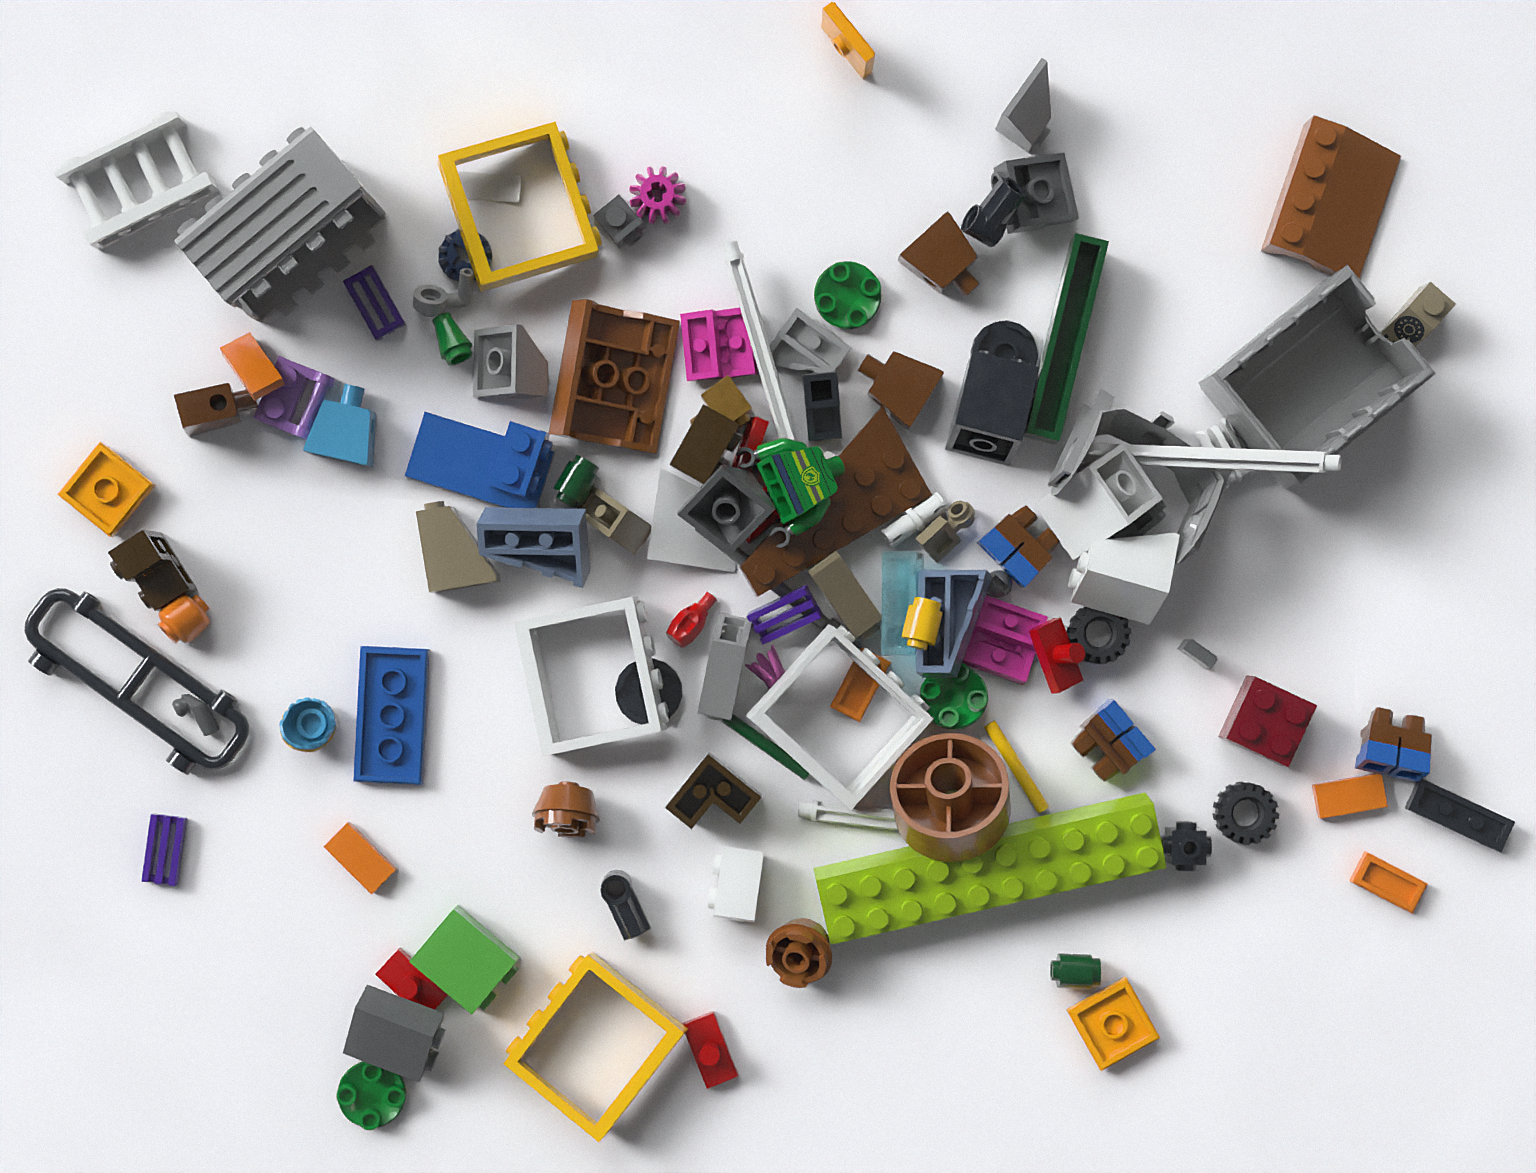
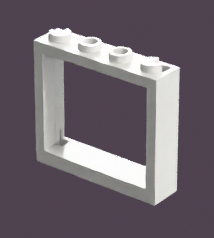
(890, 683)
(539, 688)

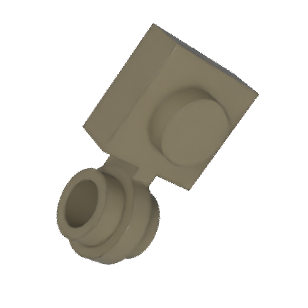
(941, 535)

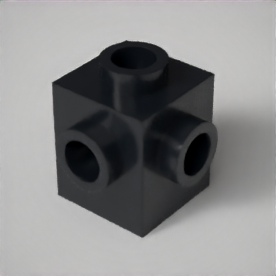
(1174, 843)

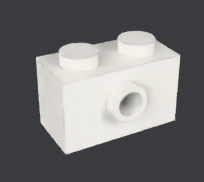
(737, 884)

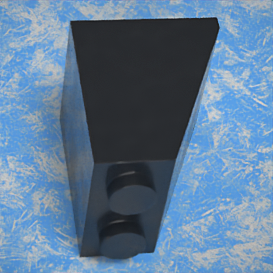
(992, 407)

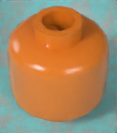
(184, 618)

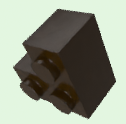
(706, 444)
(153, 566)
(712, 784)

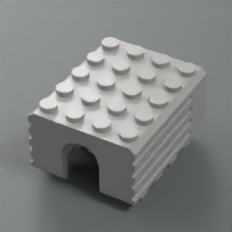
(281, 227)
(1315, 375)

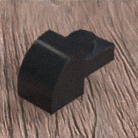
(822, 405)

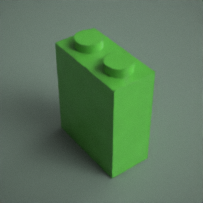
(466, 960)

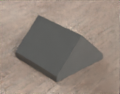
(728, 507)

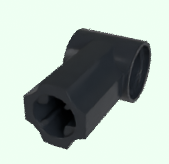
(989, 219)
(625, 907)

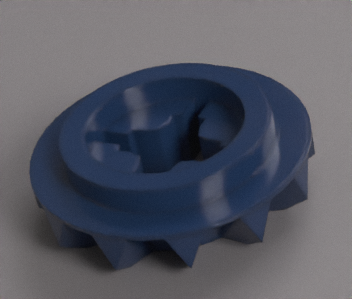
(448, 255)

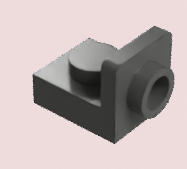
(620, 222)

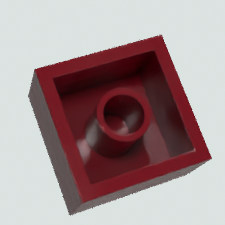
(1267, 720)

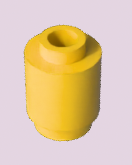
(922, 623)

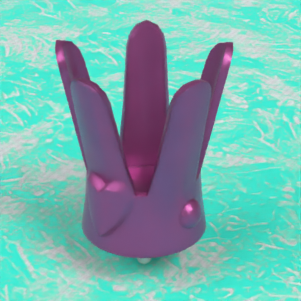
(769, 670)

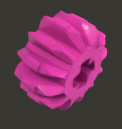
(669, 198)

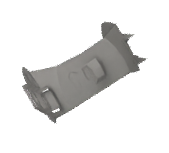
(1199, 485)

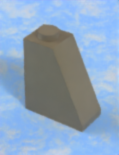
(451, 551)
(846, 596)

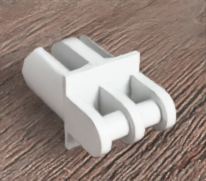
(1219, 441)

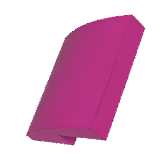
(716, 345)
(1003, 640)

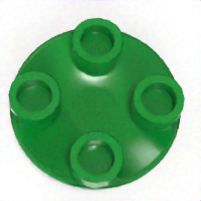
(847, 295)
(955, 701)
(370, 1095)

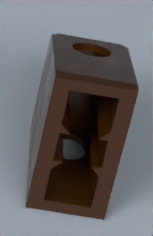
(942, 257)
(900, 385)
(198, 406)

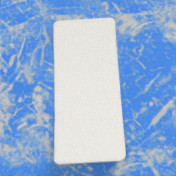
(491, 186)

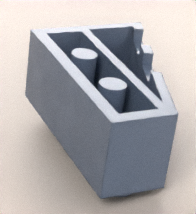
(538, 539)
(961, 602)

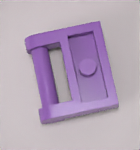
(281, 404)

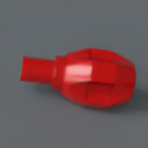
(690, 621)

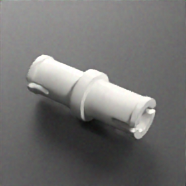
(914, 520)

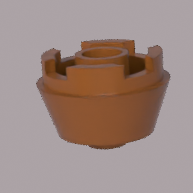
(566, 810)
(799, 952)

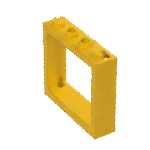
(570, 176)
(540, 1020)

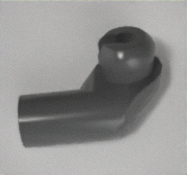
(199, 710)

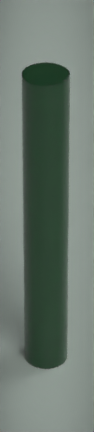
(765, 745)

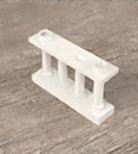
(136, 214)

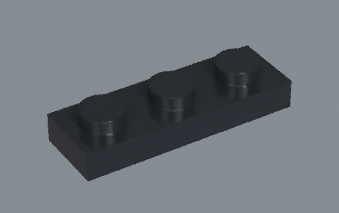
(1460, 815)

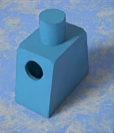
(344, 429)

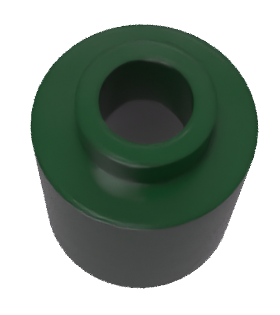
(576, 481)
(1075, 971)

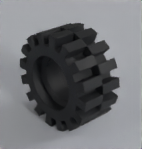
(1108, 652)
(1266, 813)

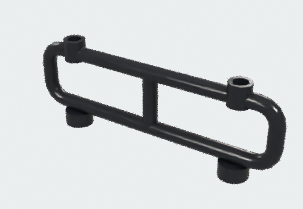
(49, 657)

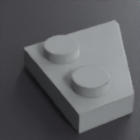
(807, 345)

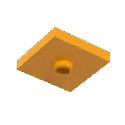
(847, 40)
(106, 489)
(1113, 1023)

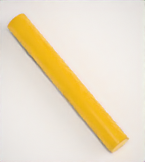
(1016, 766)

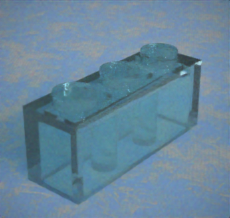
(898, 592)

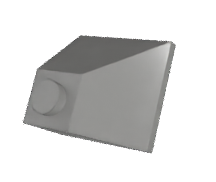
(1029, 110)
(508, 364)

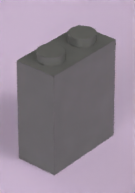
(394, 1033)

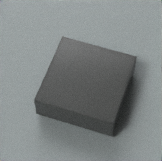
(1198, 653)

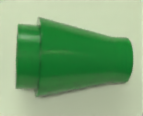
(452, 342)

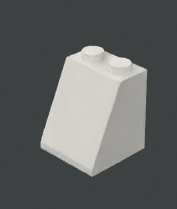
(1099, 501)
(1126, 575)

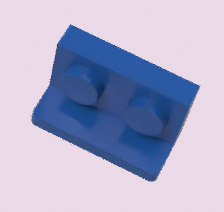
(520, 460)

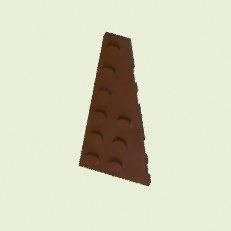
(875, 487)

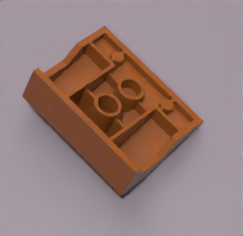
(1331, 197)
(614, 376)

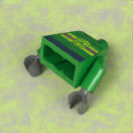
(797, 482)

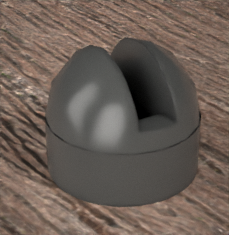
(994, 590)

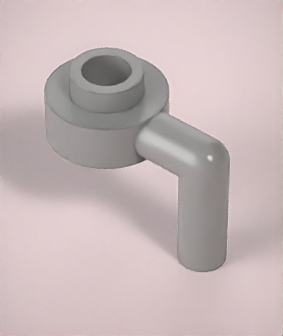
(433, 300)

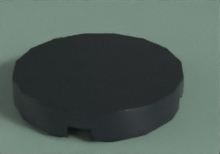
(1007, 341)
(630, 694)

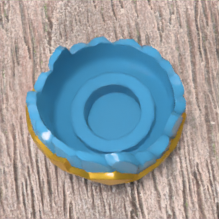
(308, 725)

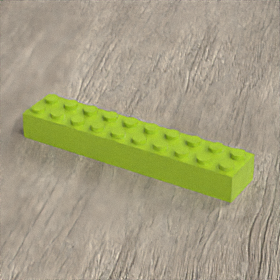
(1027, 863)

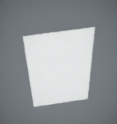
(674, 538)

